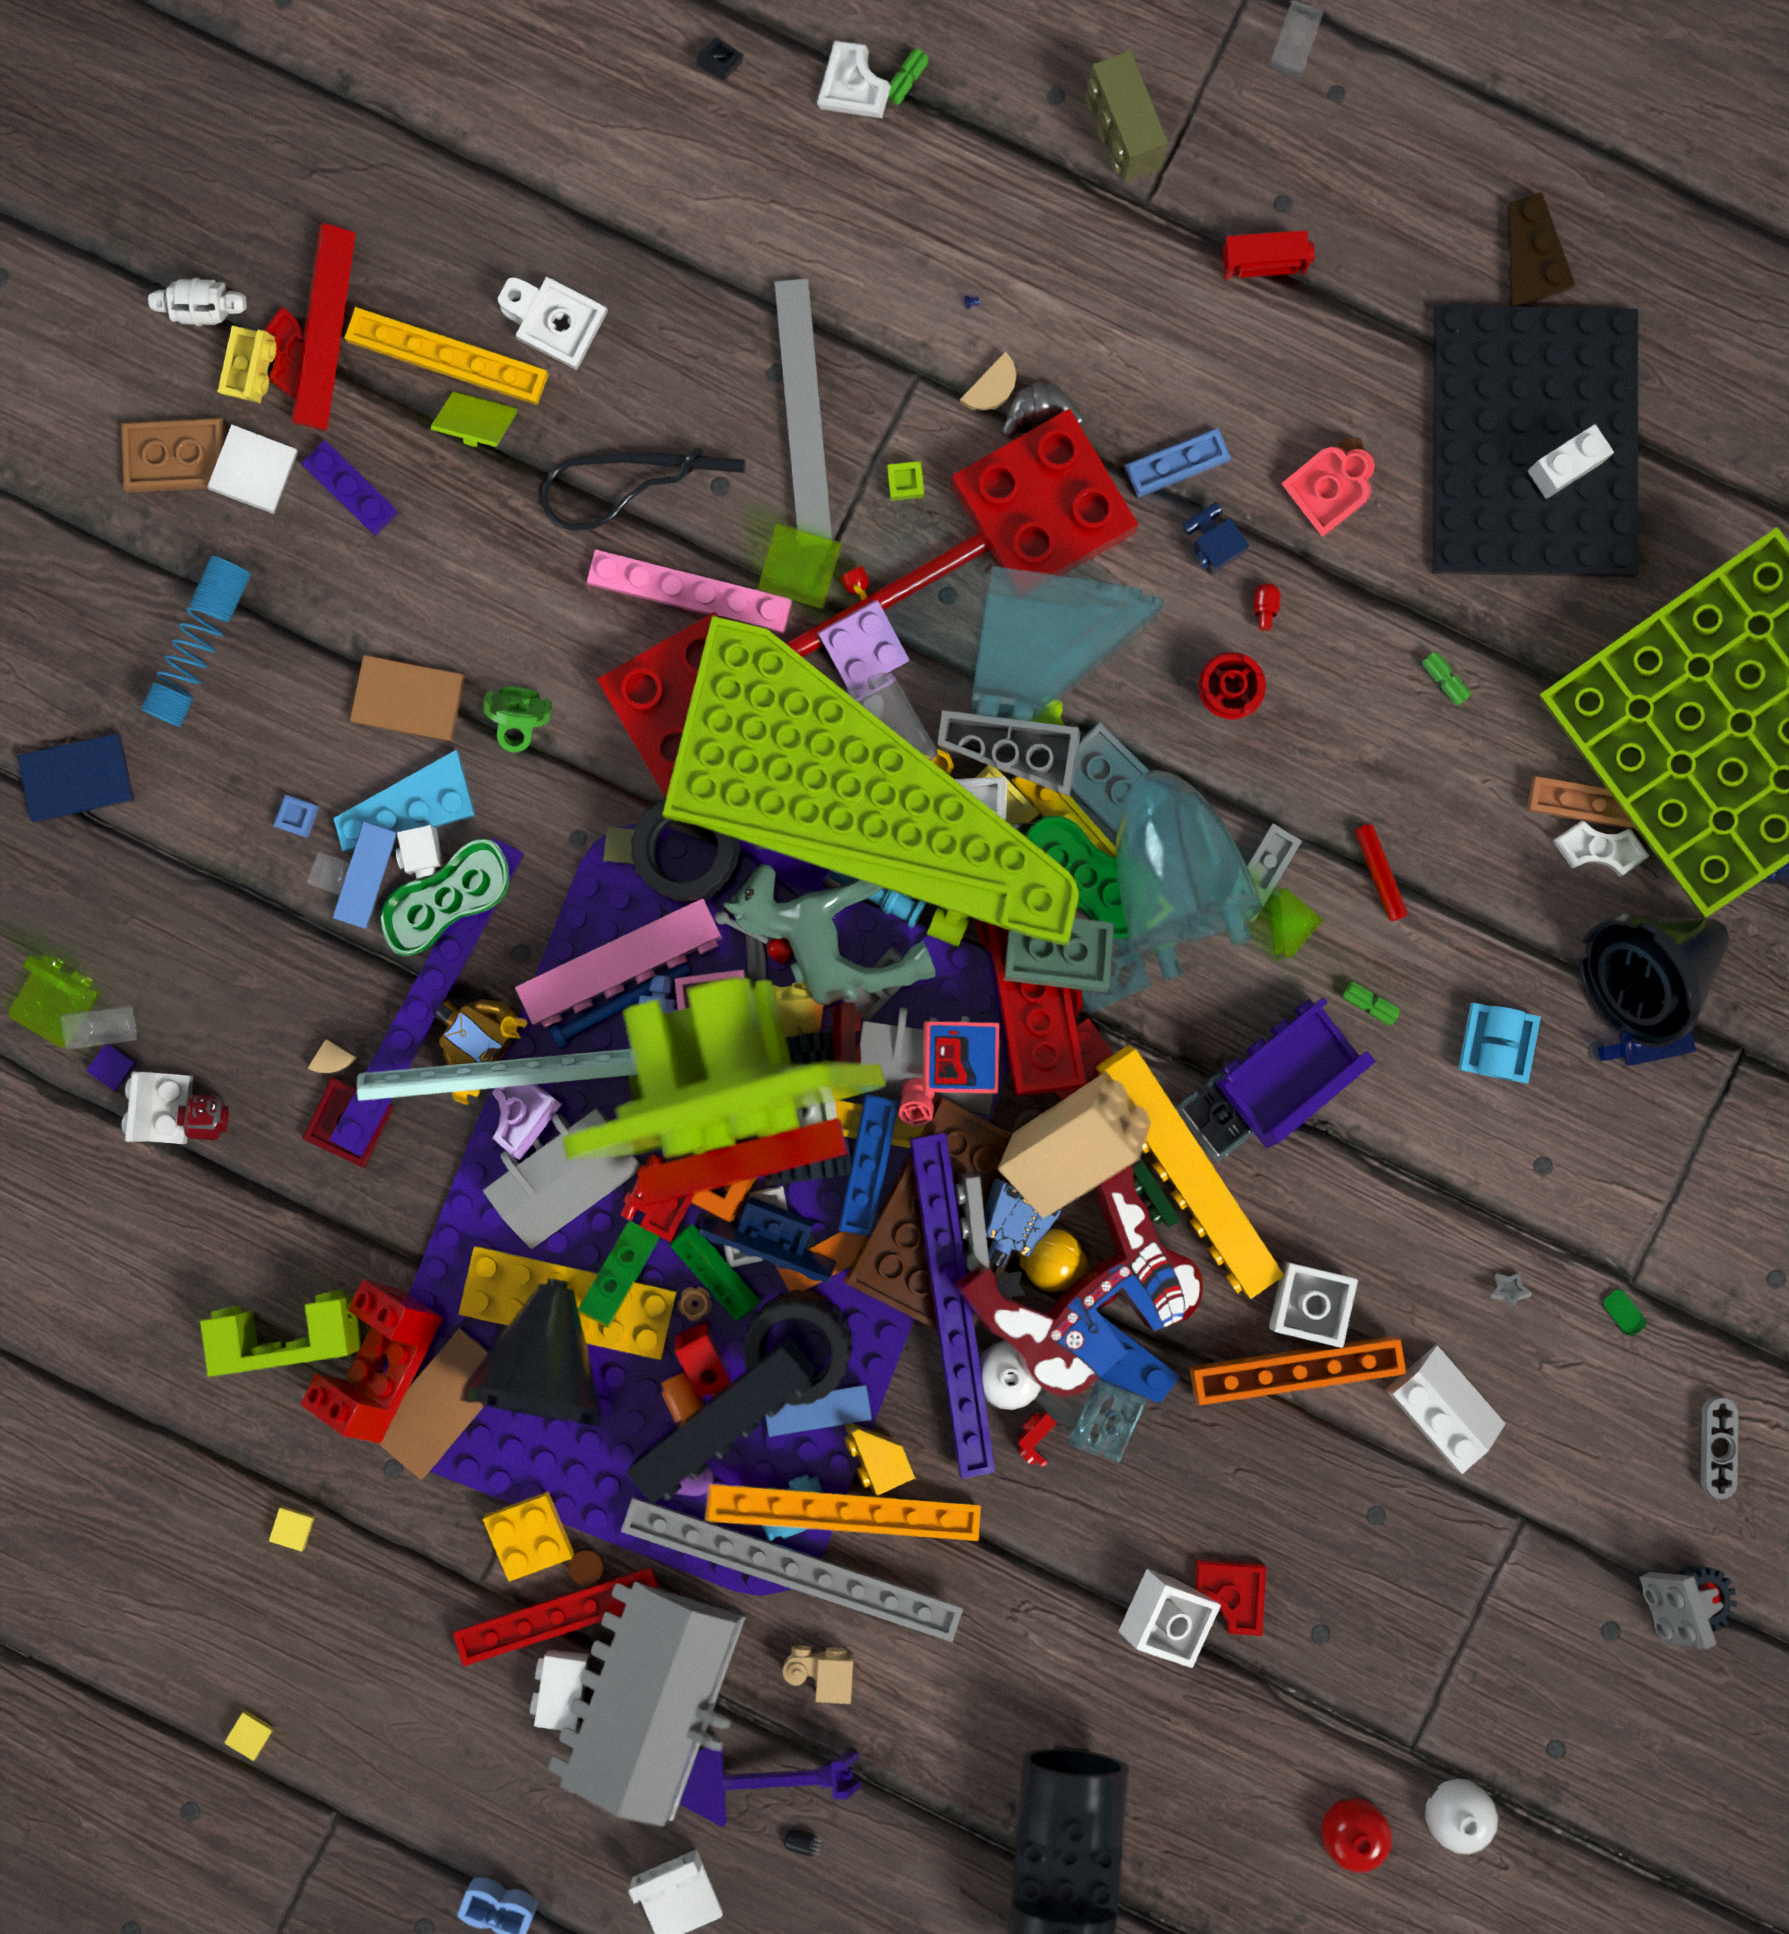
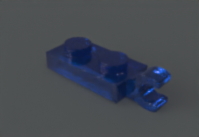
(1638, 1054)

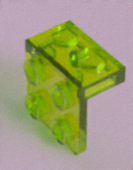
(48, 995)

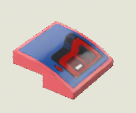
(960, 1057)

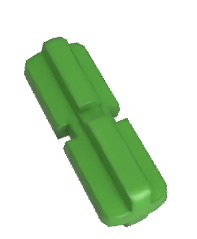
(910, 72)
(1441, 671)
(1377, 1007)

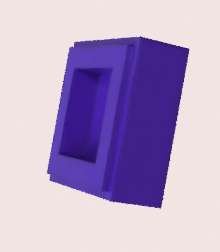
(111, 1067)

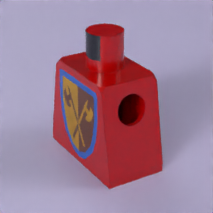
(700, 1352)

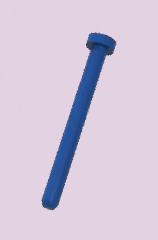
(611, 1007)

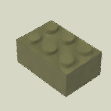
(1126, 117)

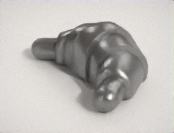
(1039, 404)

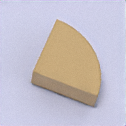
(331, 1058)

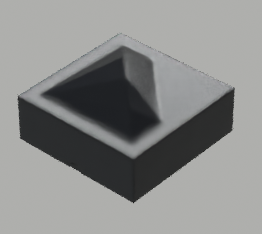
(719, 58)

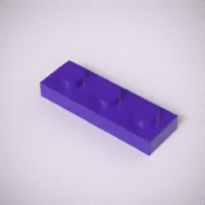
(349, 488)

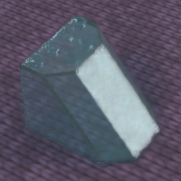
(1049, 637)

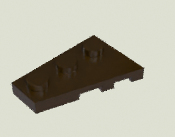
(1536, 255)

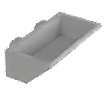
(901, 1058)
(551, 1191)

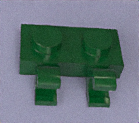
(1160, 1208)

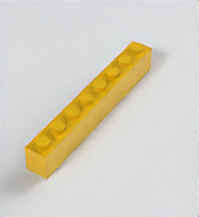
(1195, 1179)

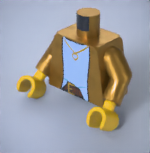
(477, 1034)

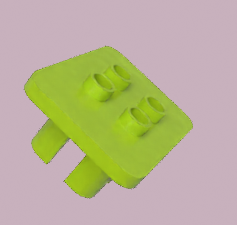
(715, 1076)

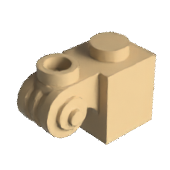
(829, 1669)

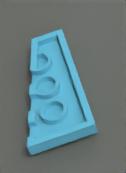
(427, 797)

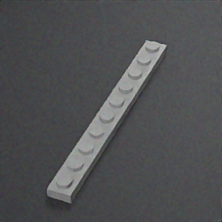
(792, 1569)

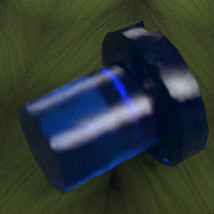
(974, 301)

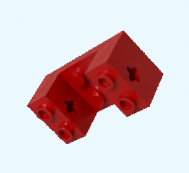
(368, 1396)

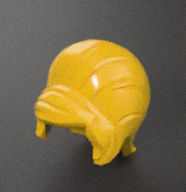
(1055, 1261)

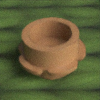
(704, 1304)

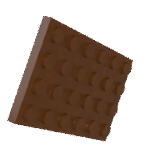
(894, 1257)

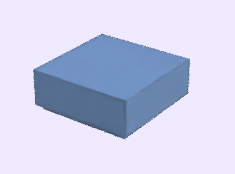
(296, 816)

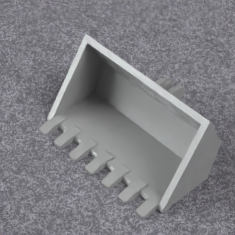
(649, 1703)

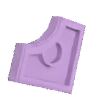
(523, 1116)

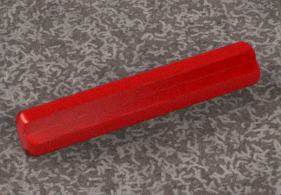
(1381, 872)

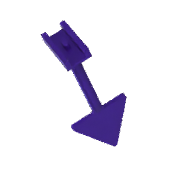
(708, 1782)

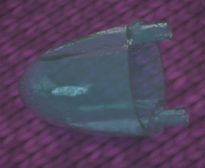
(1179, 871)

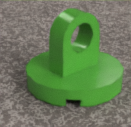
(516, 709)

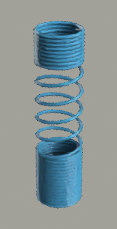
(217, 597)

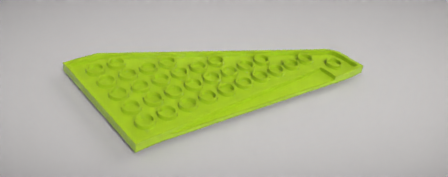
(818, 777)

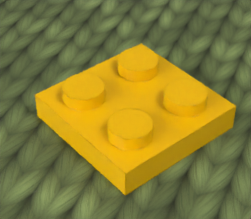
(528, 1536)

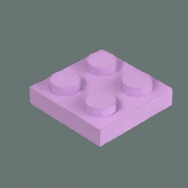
(863, 645)

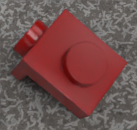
(1035, 1429)

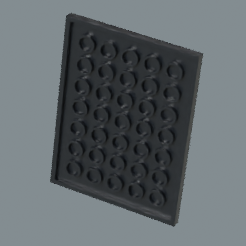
(1506, 396)

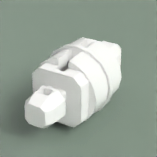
(197, 301)

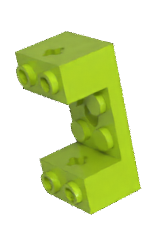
(233, 1345)

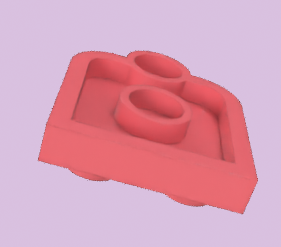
(1332, 486)

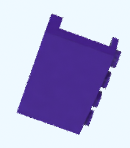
(1291, 1073)

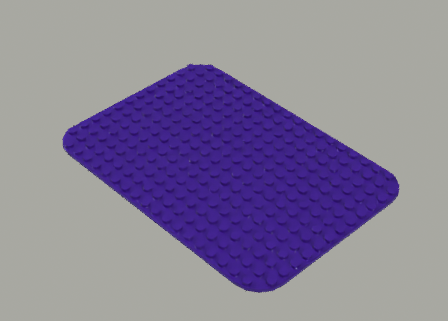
(586, 1465)

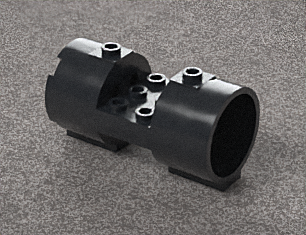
(1068, 1843)

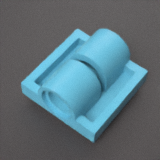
(1499, 1042)

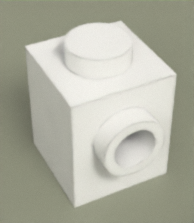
(419, 851)

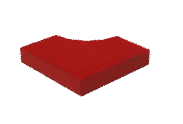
(1239, 1591)

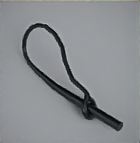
(685, 462)

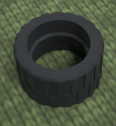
(643, 854)
(817, 1310)

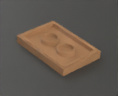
(170, 453)
(407, 698)

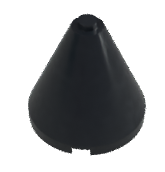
(1652, 973)
(540, 1362)

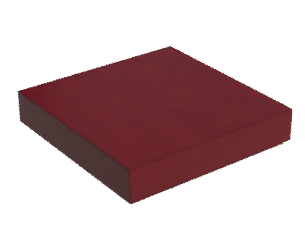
(327, 1116)

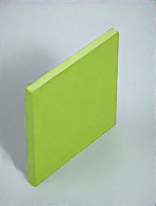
(474, 419)

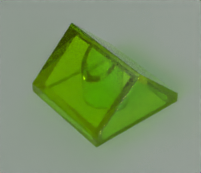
(1291, 923)

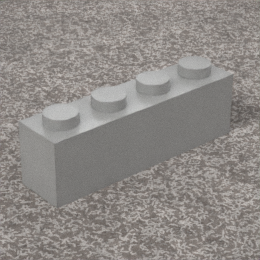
(1022, 748)

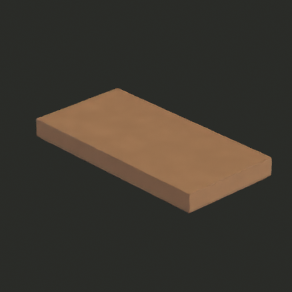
(431, 1410)

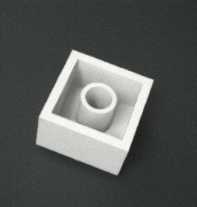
(1313, 1304)

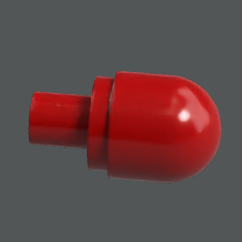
(1266, 605)

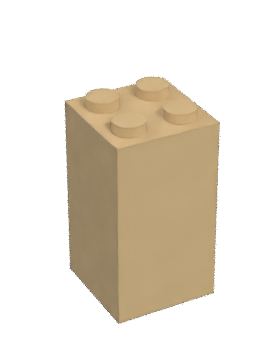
(1075, 1145)

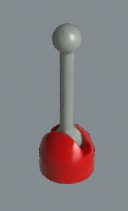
(776, 948)

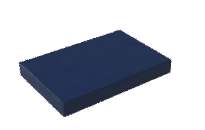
(75, 778)

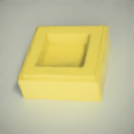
(291, 1528)
(249, 1735)

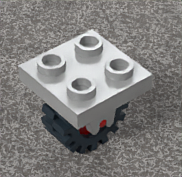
(1689, 1605)

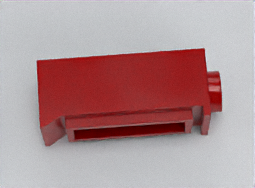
(1267, 254)

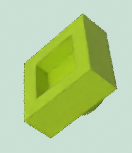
(905, 481)

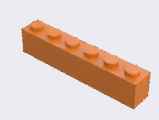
(1297, 1370)

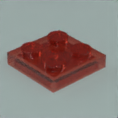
(845, 1024)

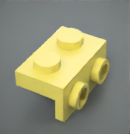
(247, 364)
(798, 1010)

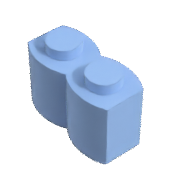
(490, 1905)

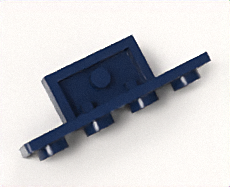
(772, 1236)

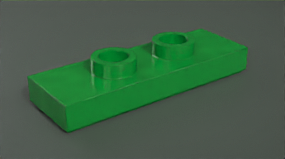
(714, 1273)
(618, 1274)

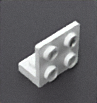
(155, 1106)
(677, 1895)

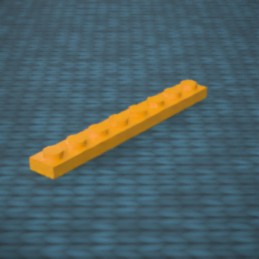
(842, 1512)

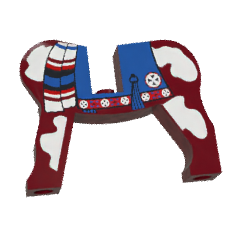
(1072, 1342)

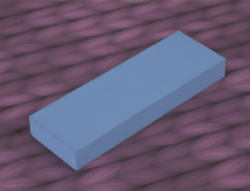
(1177, 463)
(365, 874)
(838, 1408)

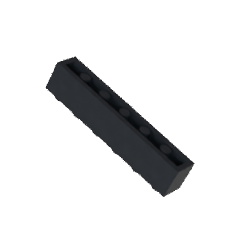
(721, 1420)

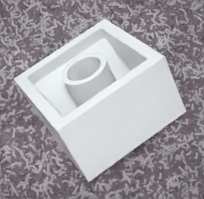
(1169, 1619)

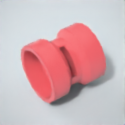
(916, 1106)

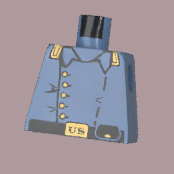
(1012, 1223)

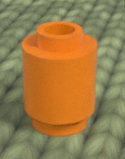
(680, 1396)

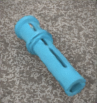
(891, 901)

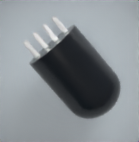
(801, 1843)

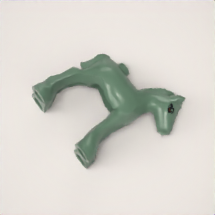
(815, 940)

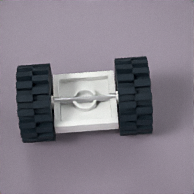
(813, 1050)

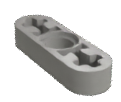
(1710, 1472)

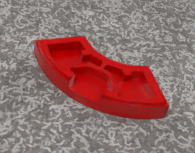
(289, 344)

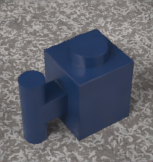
(1219, 543)

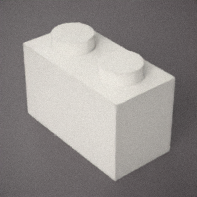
(1570, 461)
(559, 1686)

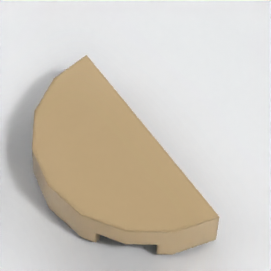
(993, 387)

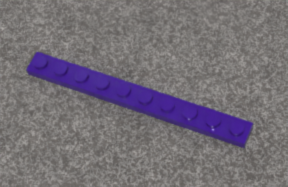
(417, 1016)
(951, 1310)

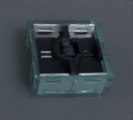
(1212, 1126)

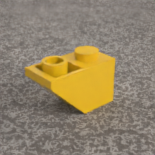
(880, 1457)

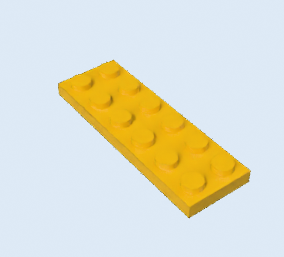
(504, 1281)

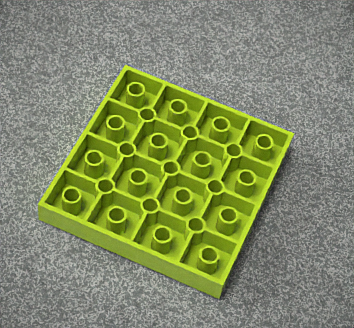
(1695, 725)

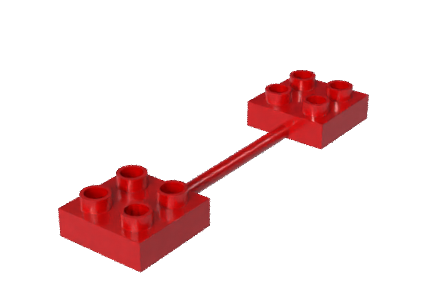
(1037, 510)

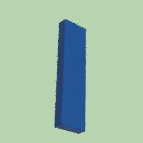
(868, 1164)

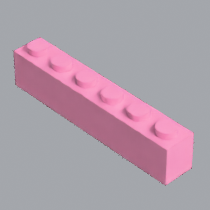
(618, 963)

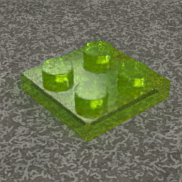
(800, 565)

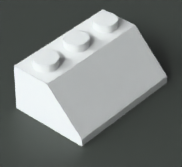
(1447, 1409)

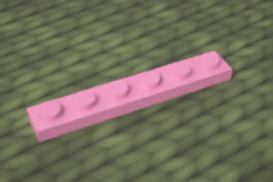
(689, 591)

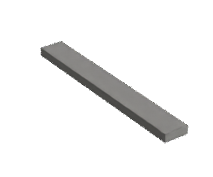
(803, 407)

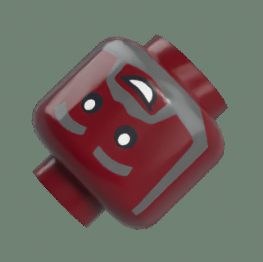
(203, 1117)

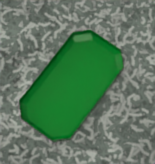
(1624, 1312)

